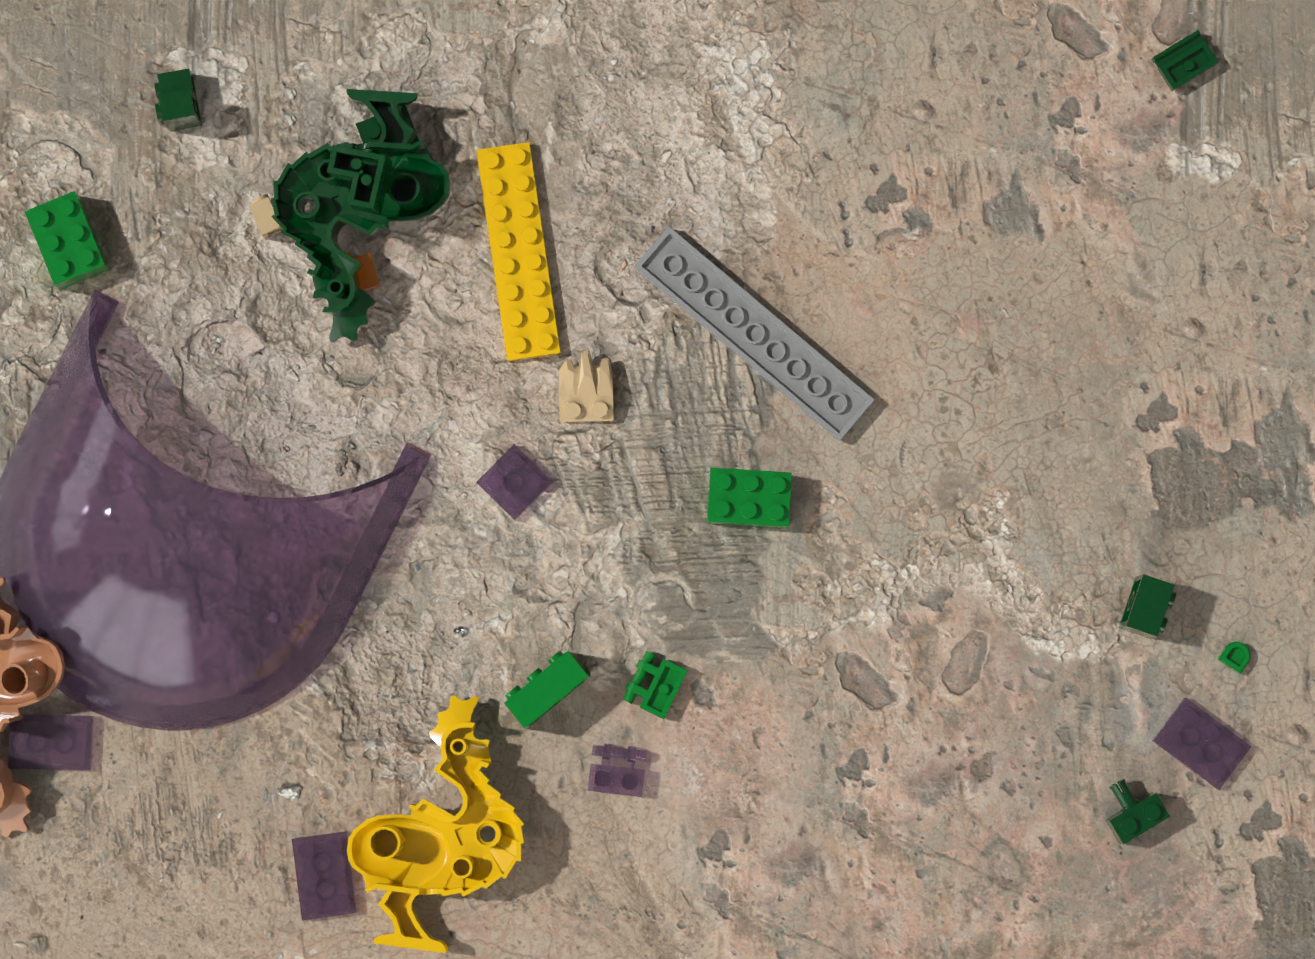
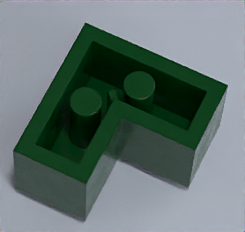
(177, 100)
(368, 176)

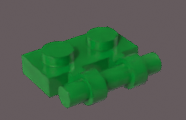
(662, 689)

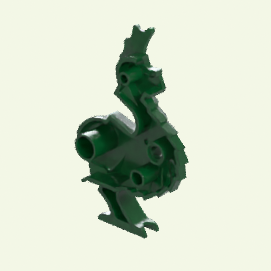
(413, 192)

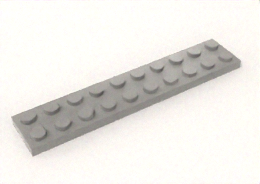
(754, 333)

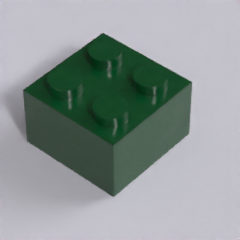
(1147, 606)

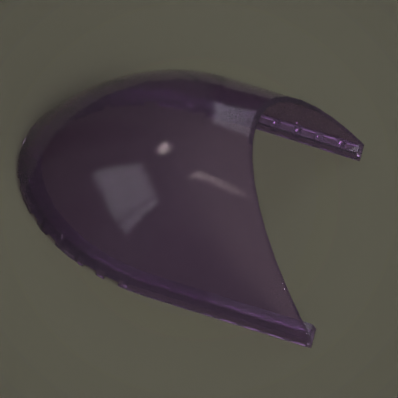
(168, 590)

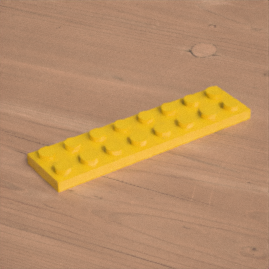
(518, 252)

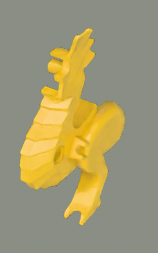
(433, 847)

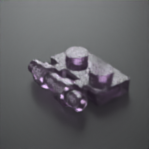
(617, 779)

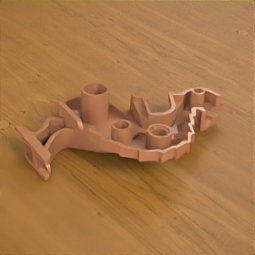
(28, 673)

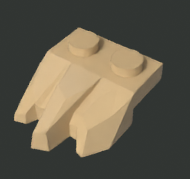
(586, 390)

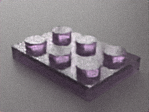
(1201, 743)
(324, 876)

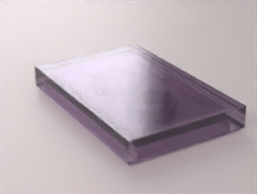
(51, 742)

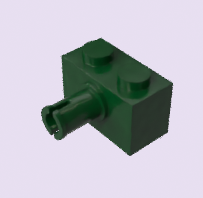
(1136, 814)

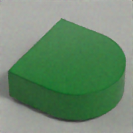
(1235, 656)

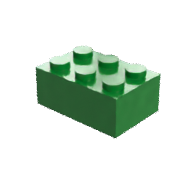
(67, 240)
(749, 498)
(545, 688)

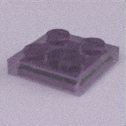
(514, 482)

